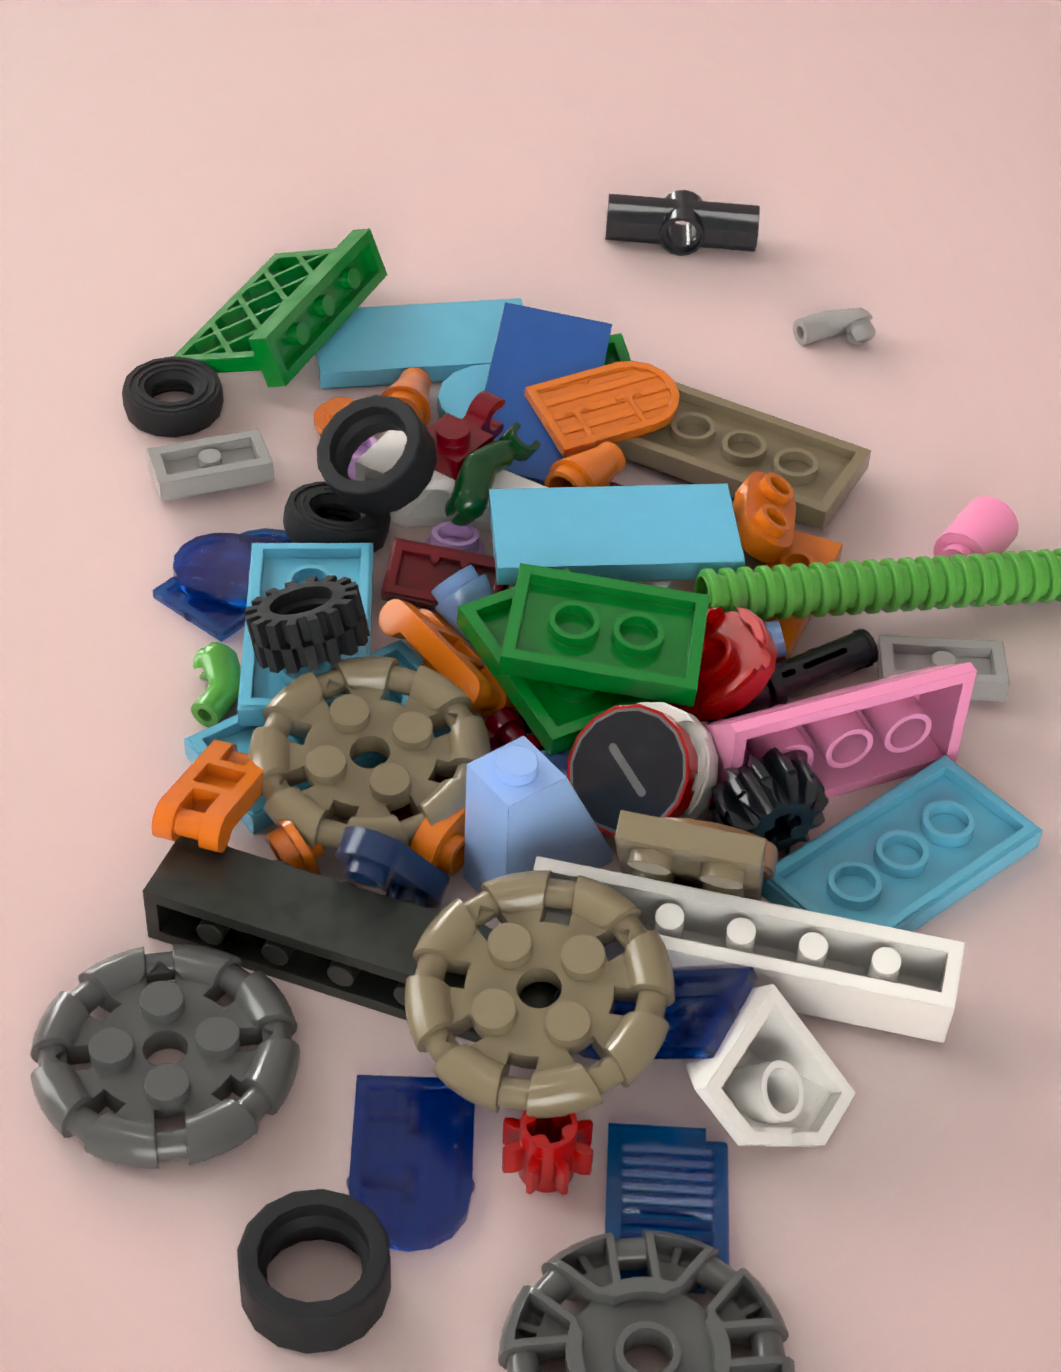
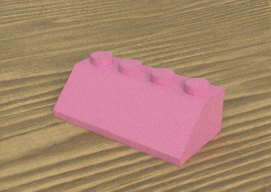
(858, 732)

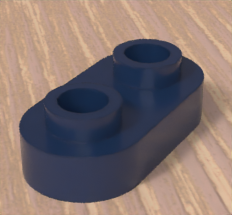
(390, 866)

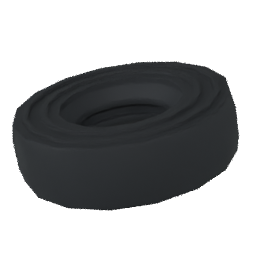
(176, 417)
(313, 502)

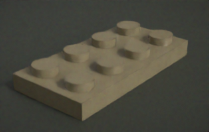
(726, 442)

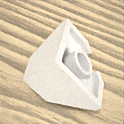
(772, 1078)

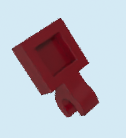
(459, 437)

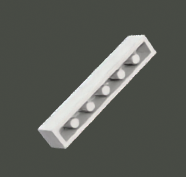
(814, 959)

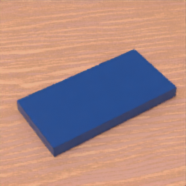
(531, 350)

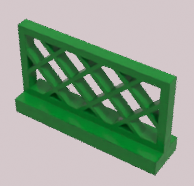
(305, 303)

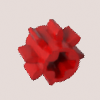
(547, 1151)

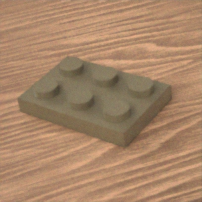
(690, 855)

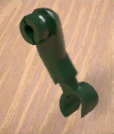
(478, 473)

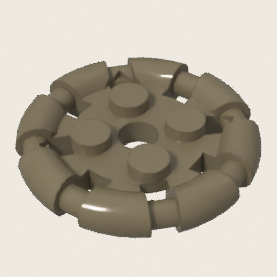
(363, 723)
(539, 951)

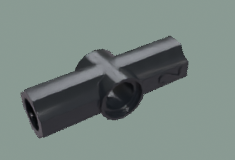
(709, 225)

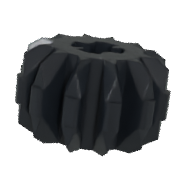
(771, 798)

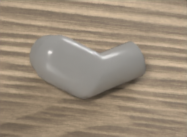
(835, 322)

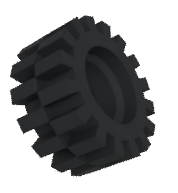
(307, 624)

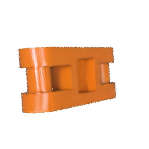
(445, 653)
(209, 797)

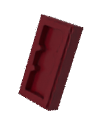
(420, 567)

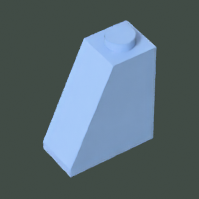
(524, 810)

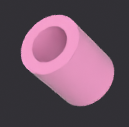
(980, 528)

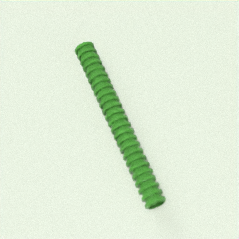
(885, 584)

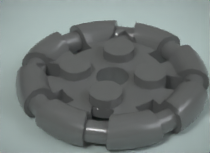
(159, 1018)
(643, 1310)

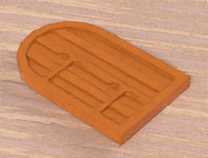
(604, 405)

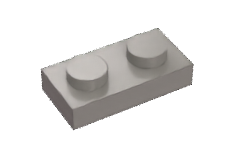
(210, 465)
(911, 653)

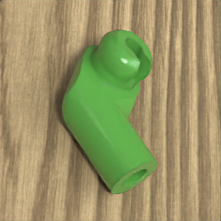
(223, 675)

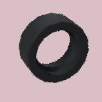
(357, 424)
(309, 1217)

